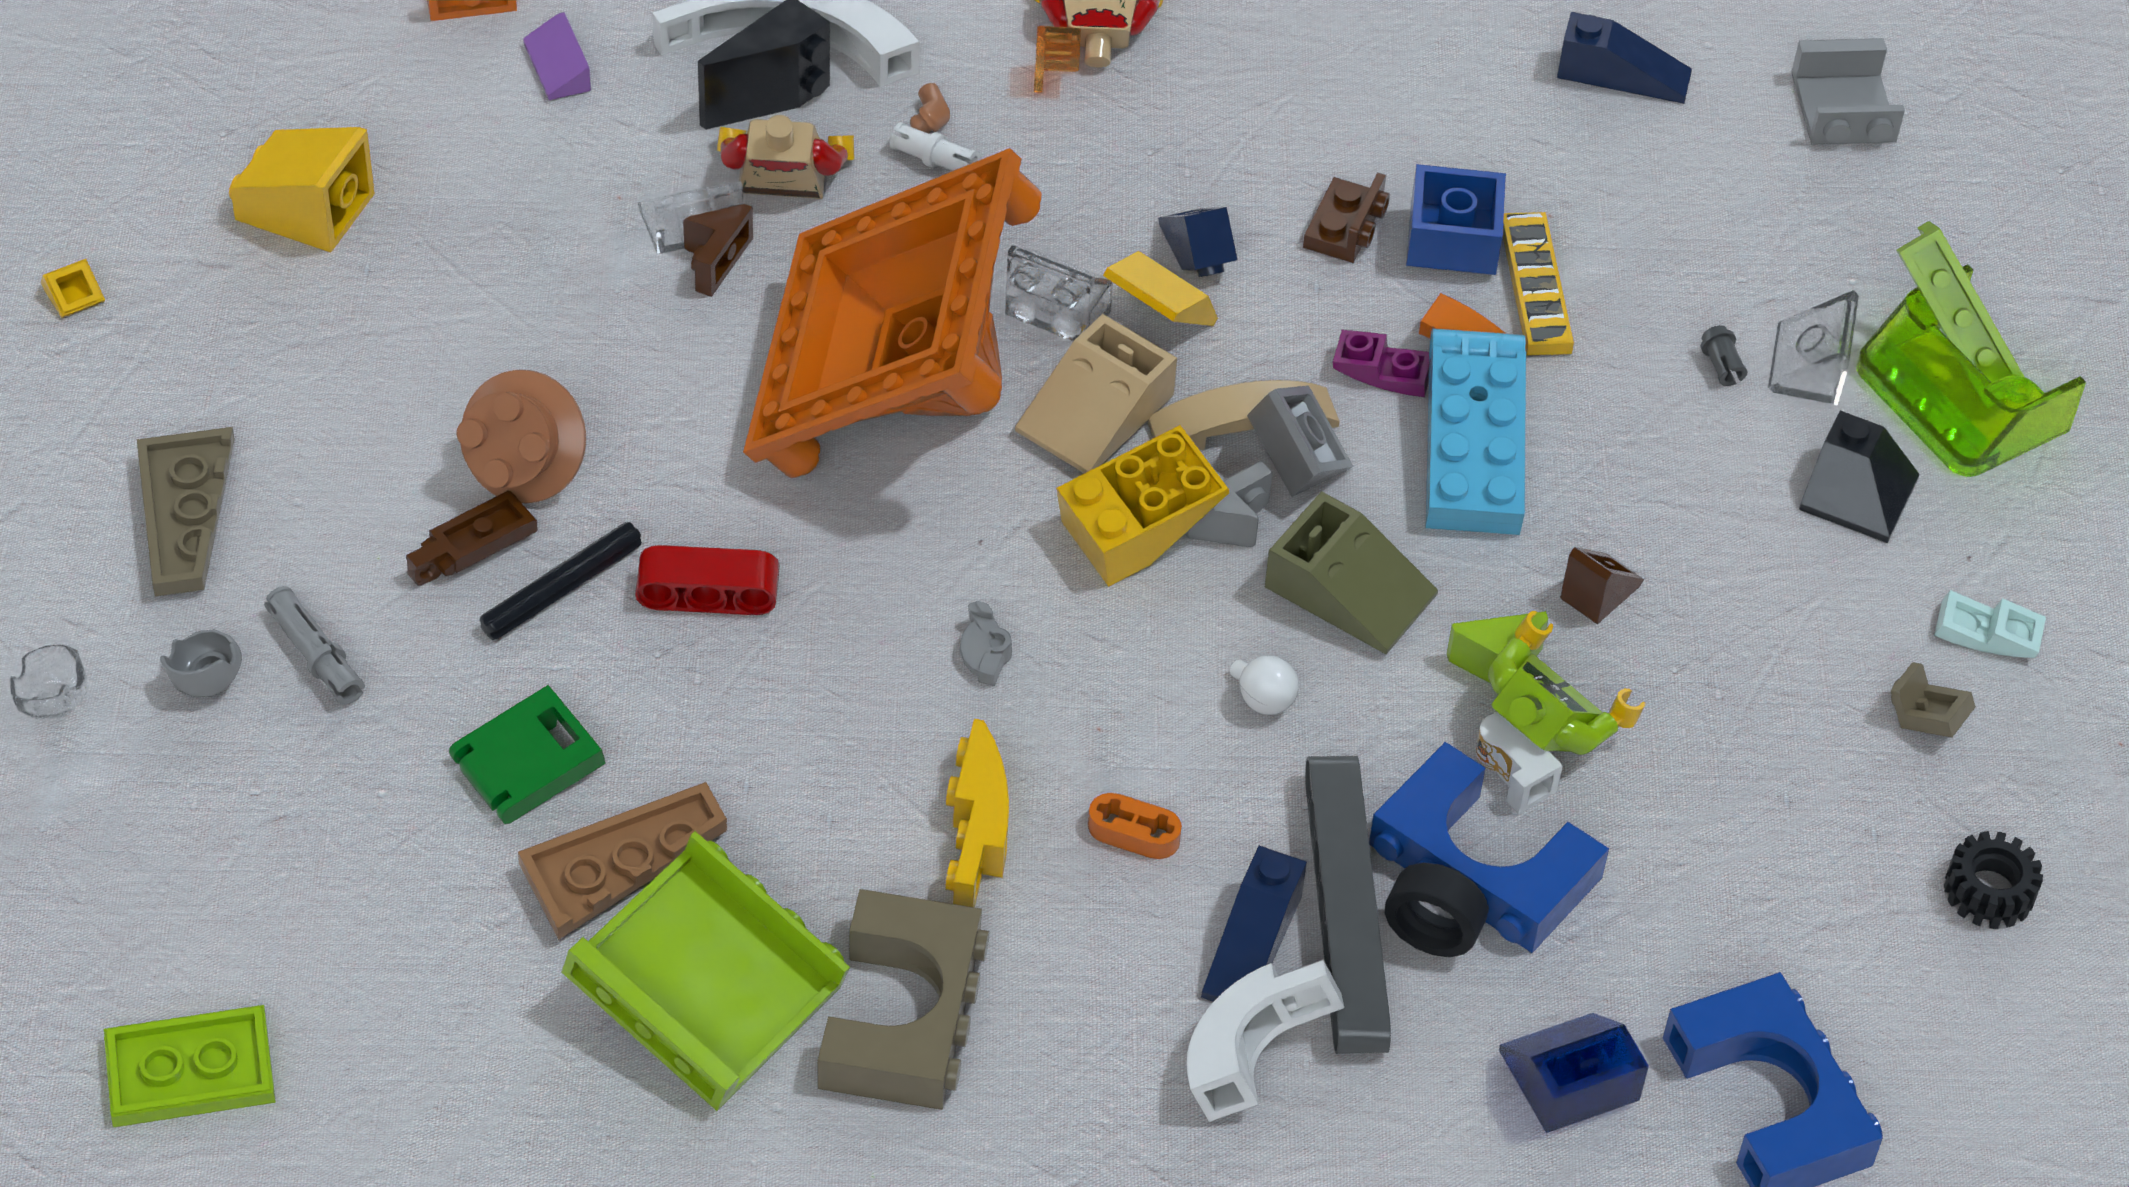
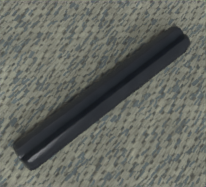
(560, 580)

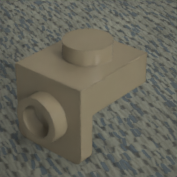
(1929, 706)

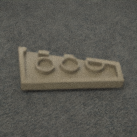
(182, 504)

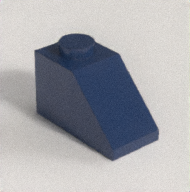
(1200, 239)

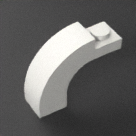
(1241, 1026)

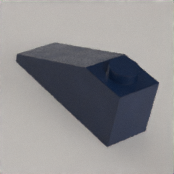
(1615, 58)
(1257, 919)

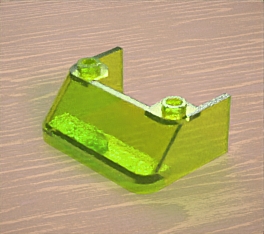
(1951, 402)

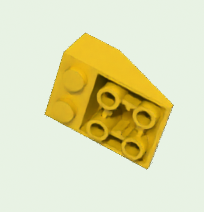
(1139, 503)

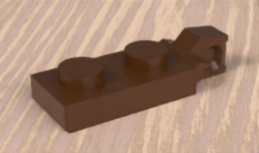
(471, 538)

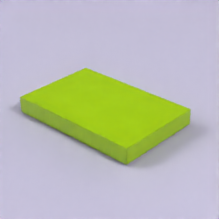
(188, 1066)

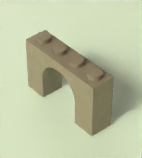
(913, 1059)

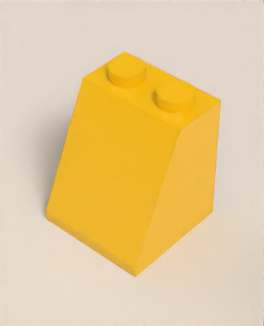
(306, 184)

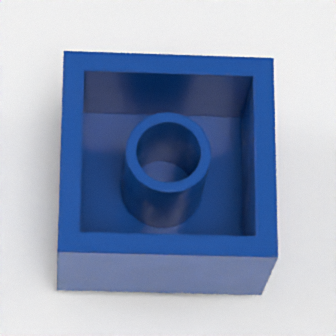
(1456, 219)

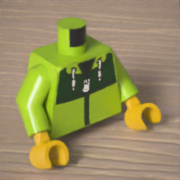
(1548, 706)

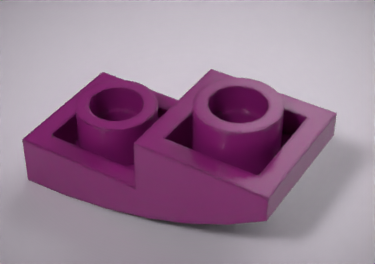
(1371, 361)

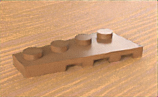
(610, 859)

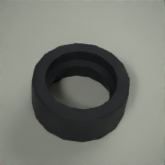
(1444, 889)

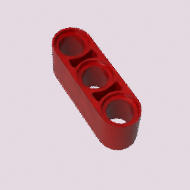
(707, 580)

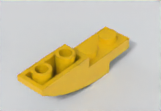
(979, 814)

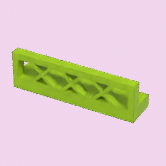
(1956, 302)

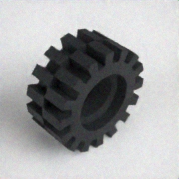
(2001, 858)

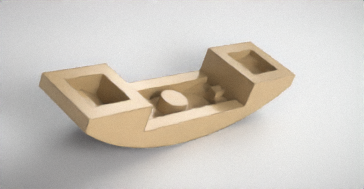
(1226, 409)

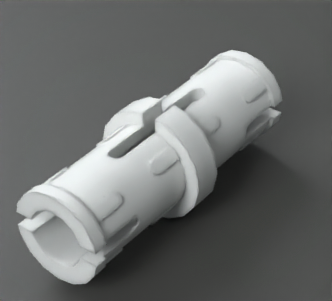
(932, 148)

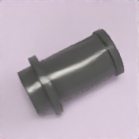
(1720, 347)

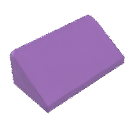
(558, 58)

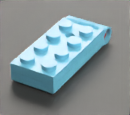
(1476, 432)

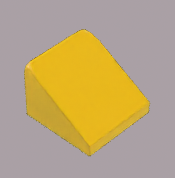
(72, 288)

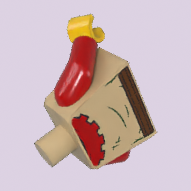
(1102, 23)
(783, 157)

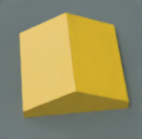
(1162, 290)

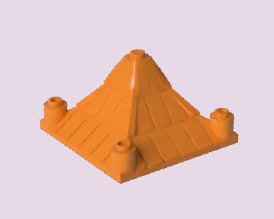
(890, 312)

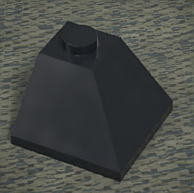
(1860, 478)

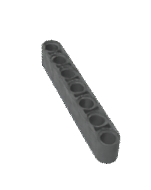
(1347, 903)

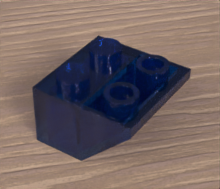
(1577, 1069)

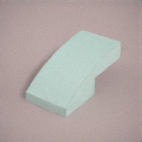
(1999, 631)

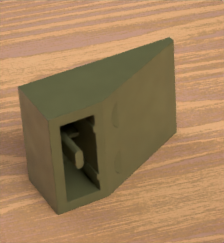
(1348, 574)

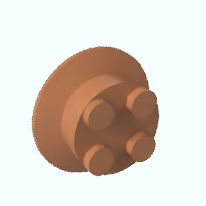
(523, 435)

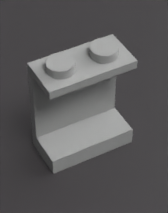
(1844, 91)

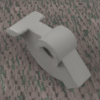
(985, 644)

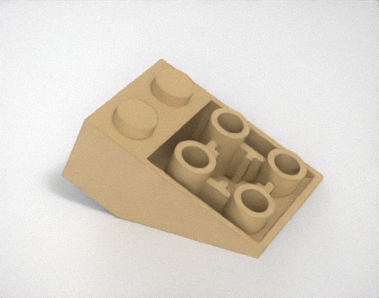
(1099, 394)

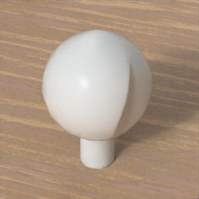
(1266, 683)

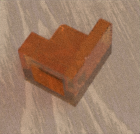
(1056, 51)

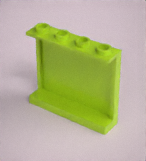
(707, 971)

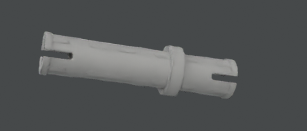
(323, 657)

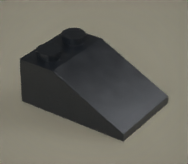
(766, 67)

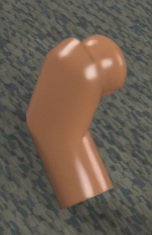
(934, 112)

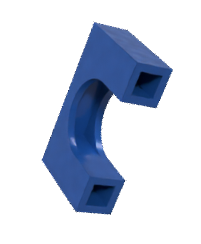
(1523, 898)
(1771, 1026)

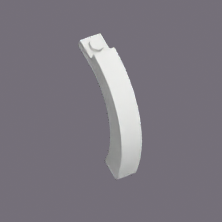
(856, 29)

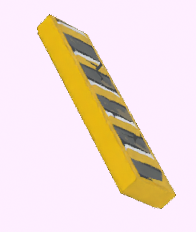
(1537, 284)

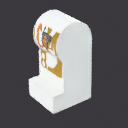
(1518, 761)

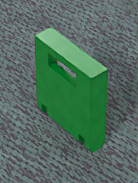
(522, 759)

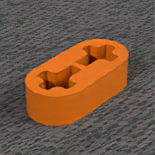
(1134, 826)

